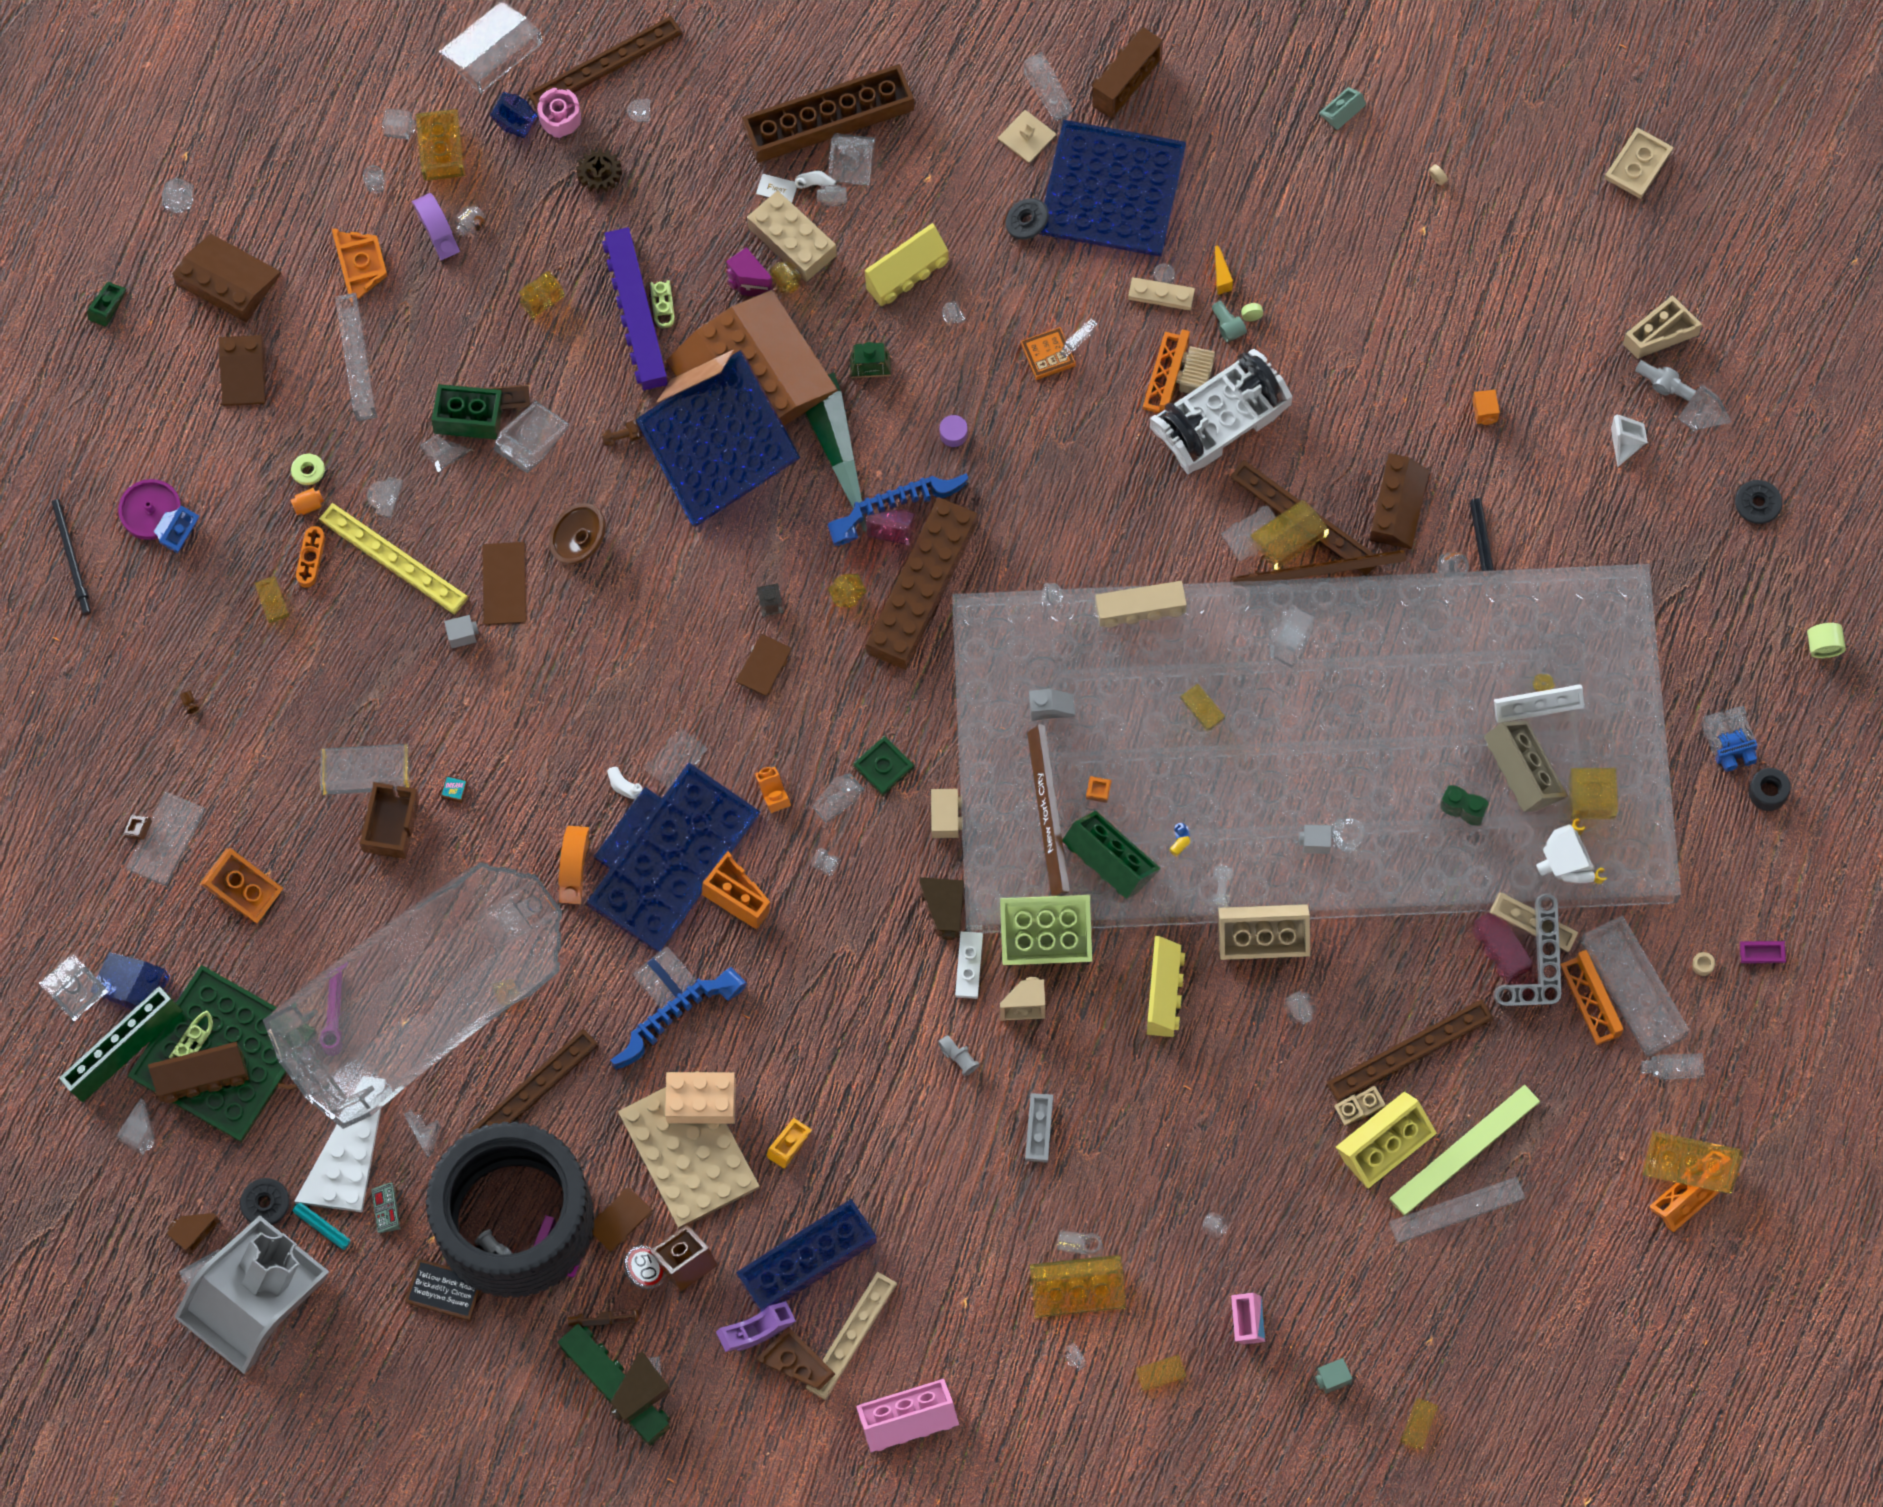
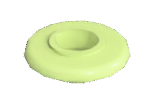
(307, 460)

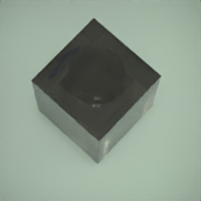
(770, 599)

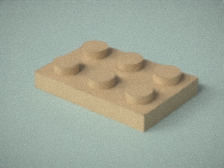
(1638, 163)

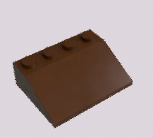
(225, 276)

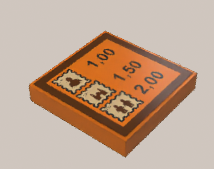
(1044, 355)

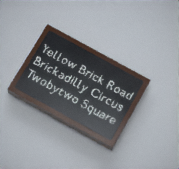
(441, 1291)

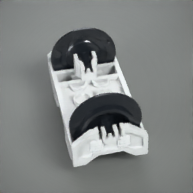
(1222, 410)

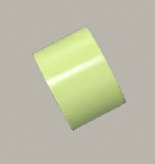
(1826, 640)

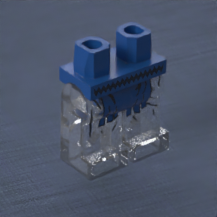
(1730, 737)

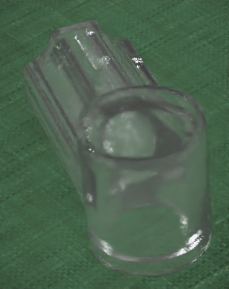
(1077, 1243)

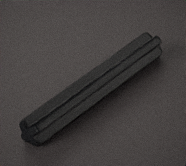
(1481, 534)

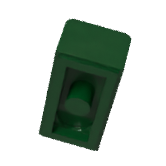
(105, 304)

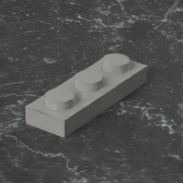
(1039, 1127)

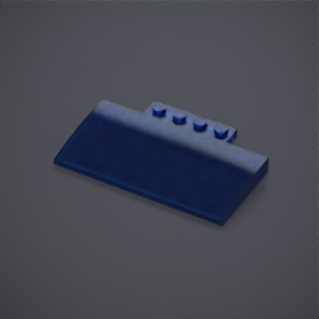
(666, 853)

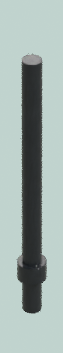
(81, 593)

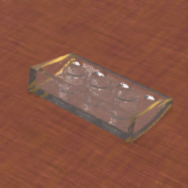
(357, 768)

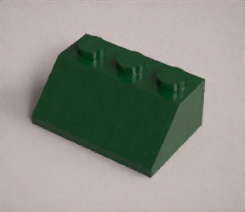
(467, 411)

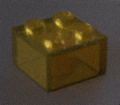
(1593, 793)

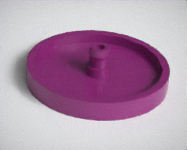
(145, 505)

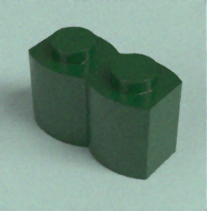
(1459, 803)

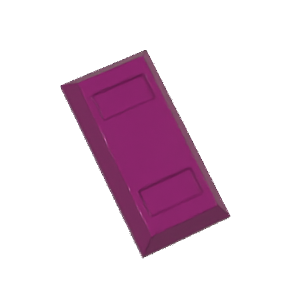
(1762, 952)

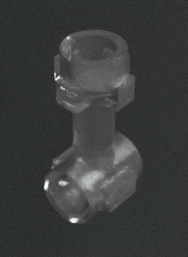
(1222, 874)

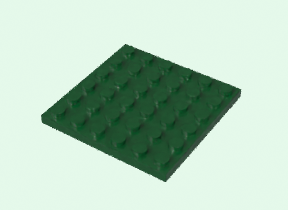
(235, 1018)

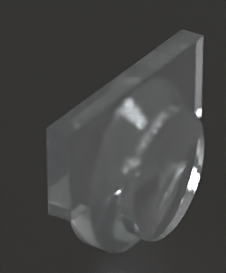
(384, 495)

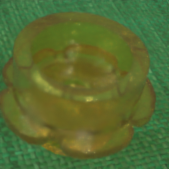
(1537, 684)

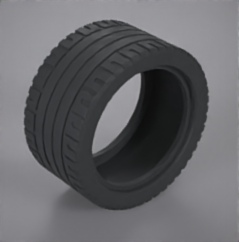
(494, 1149)

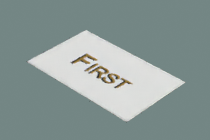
(770, 184)

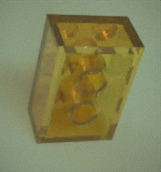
(440, 144)

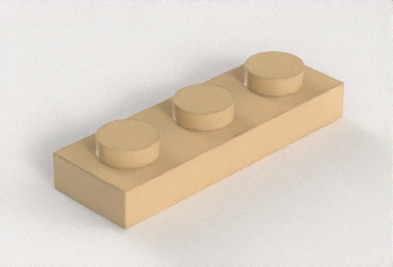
(1161, 293)

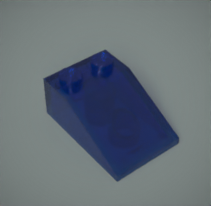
(130, 979)

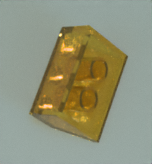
(1289, 534)

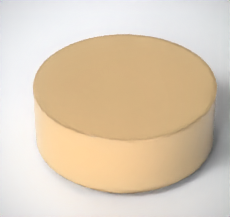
(1438, 174)
(1703, 964)

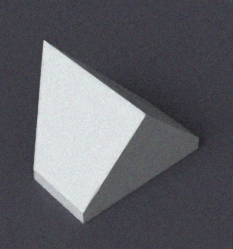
(1627, 437)

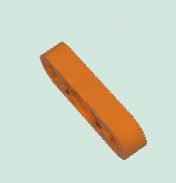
(313, 565)

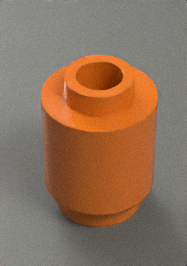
(307, 501)

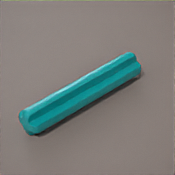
(321, 1226)

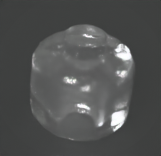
(1214, 1224)

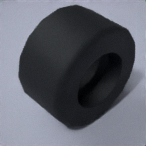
(1772, 776)

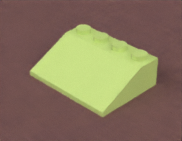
(1046, 929)

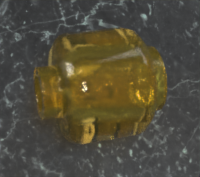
(785, 277)

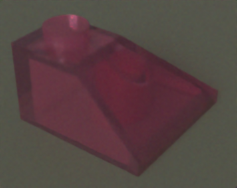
(891, 526)

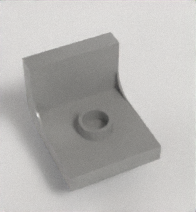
(248, 1292)

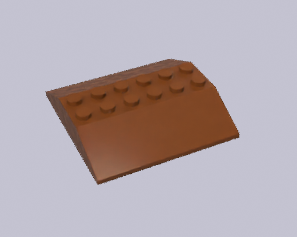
(773, 348)

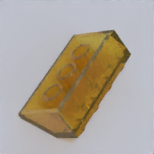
(1077, 1286)

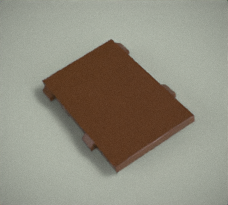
(763, 665)
(620, 1219)

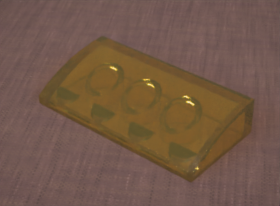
(1692, 1162)

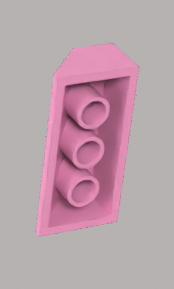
(907, 1415)

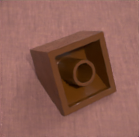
(684, 1257)

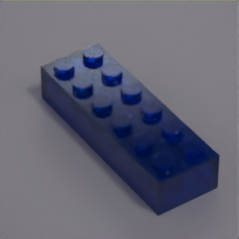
(807, 1256)

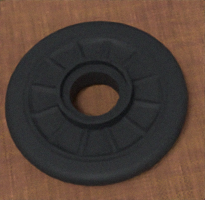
(1025, 207)
(1753, 513)
(264, 1188)

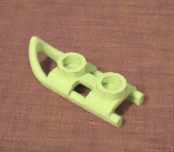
(660, 290)
(195, 1034)

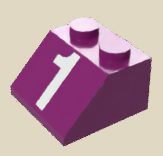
(748, 274)

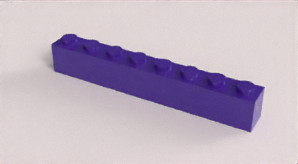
(635, 308)

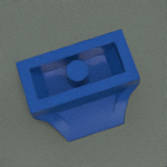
(175, 528)

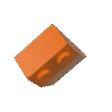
(241, 885)

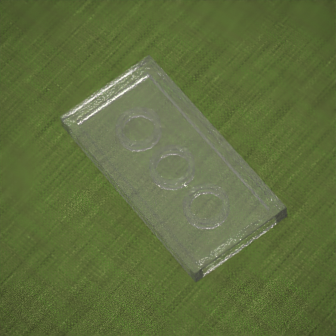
(166, 839)

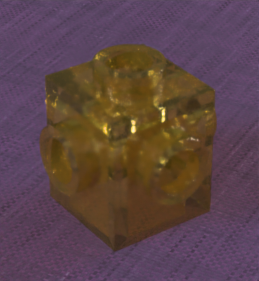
(847, 590)

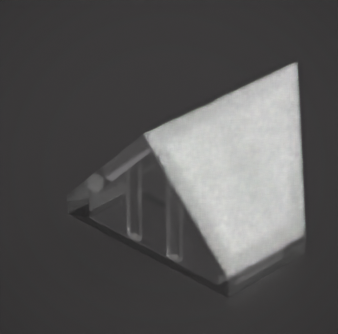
(1704, 410)
(443, 452)

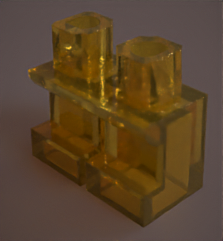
(540, 293)

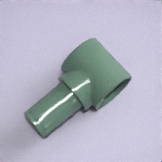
(1230, 327)

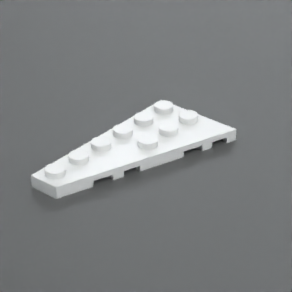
(342, 1168)

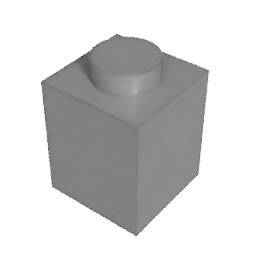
(461, 631)
(1316, 839)

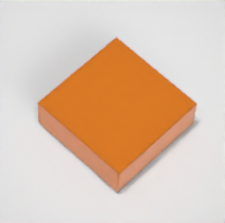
(1098, 789)

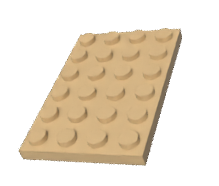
(690, 1163)

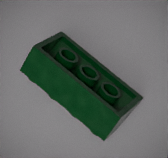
(1110, 854)

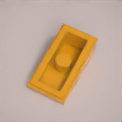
(1224, 281)
(788, 1143)

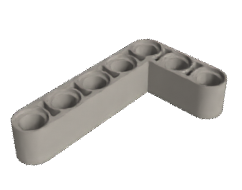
(1542, 961)

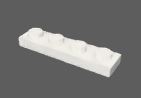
(1539, 703)

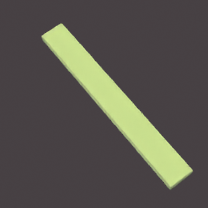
(1464, 1150)

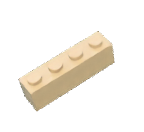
(1140, 604)

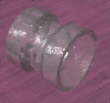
(374, 174)
(825, 862)

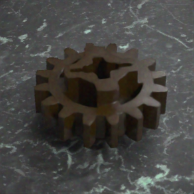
(607, 173)

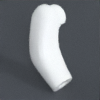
(813, 178)
(621, 785)

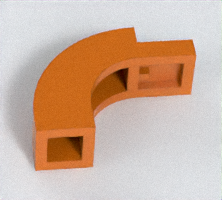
(572, 862)

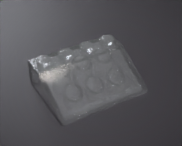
(492, 46)

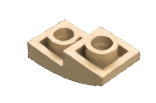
(1360, 1106)

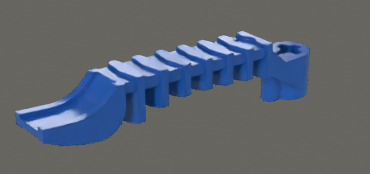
(844, 530)
(728, 984)

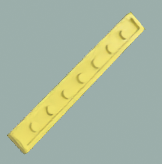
(393, 558)

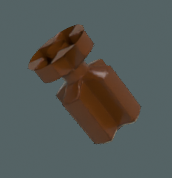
(188, 701)

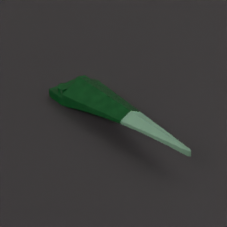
(832, 432)

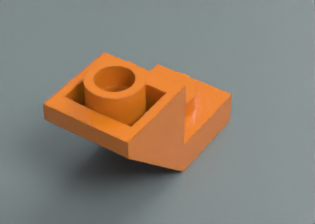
(772, 789)

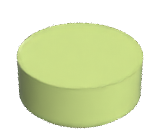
(1252, 312)

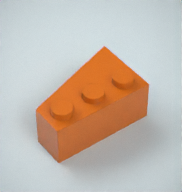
(735, 892)

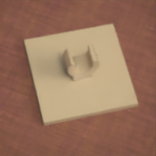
(1027, 136)

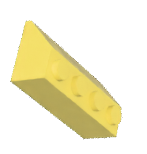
(906, 265)
(1164, 988)
(1386, 1139)

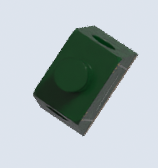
(870, 360)

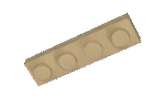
(1524, 918)

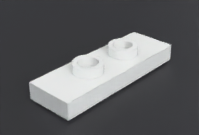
(969, 965)

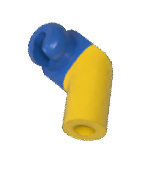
(1182, 839)

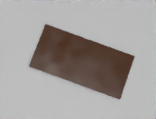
(504, 583)

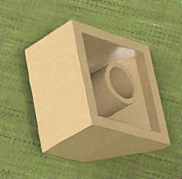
(1024, 1001)

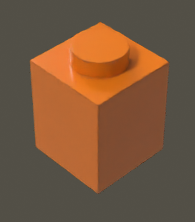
(1486, 407)

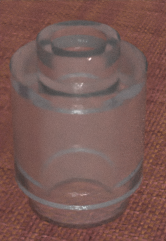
(832, 195)

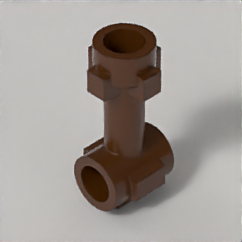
(632, 431)

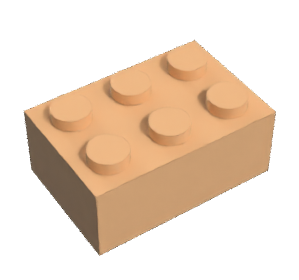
(700, 1097)

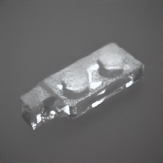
(1675, 1066)

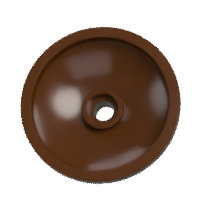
(577, 533)

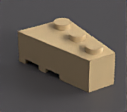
(1661, 329)

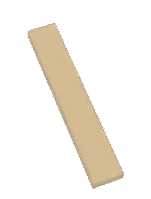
(855, 1330)

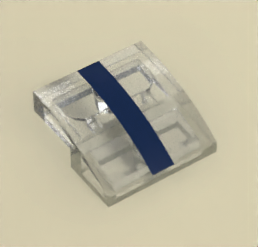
(664, 977)

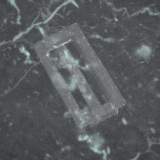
(1078, 338)

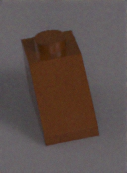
(191, 1230)

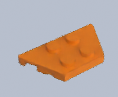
(360, 261)

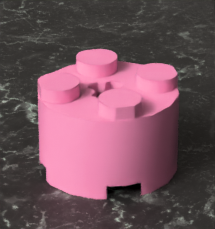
(559, 112)

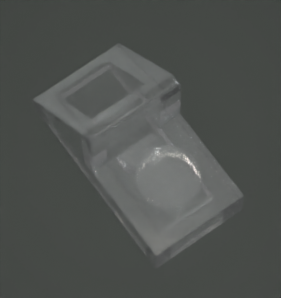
(427, 1135)

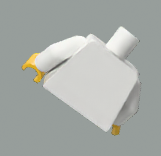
(1568, 857)

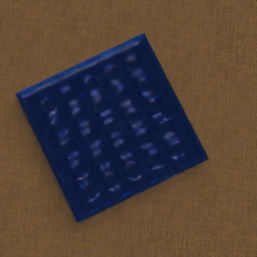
(1113, 187)
(718, 440)

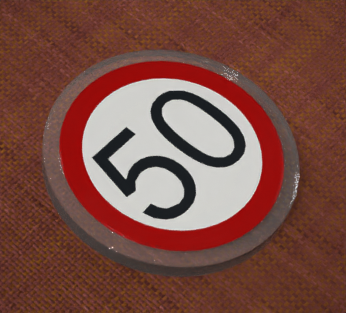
(643, 1268)

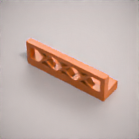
(1169, 388)
(1599, 993)
(1682, 1205)

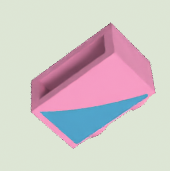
(1248, 1318)

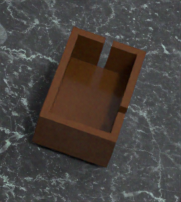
(389, 820)

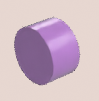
(953, 431)

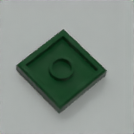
(883, 765)

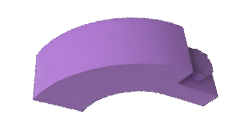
(436, 225)
(756, 1329)

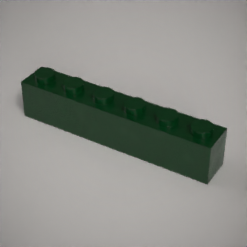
(120, 1044)
(607, 1377)

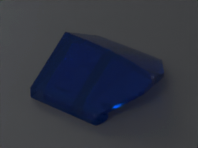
(513, 114)

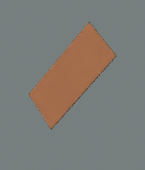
(695, 376)

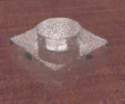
(1075, 1357)

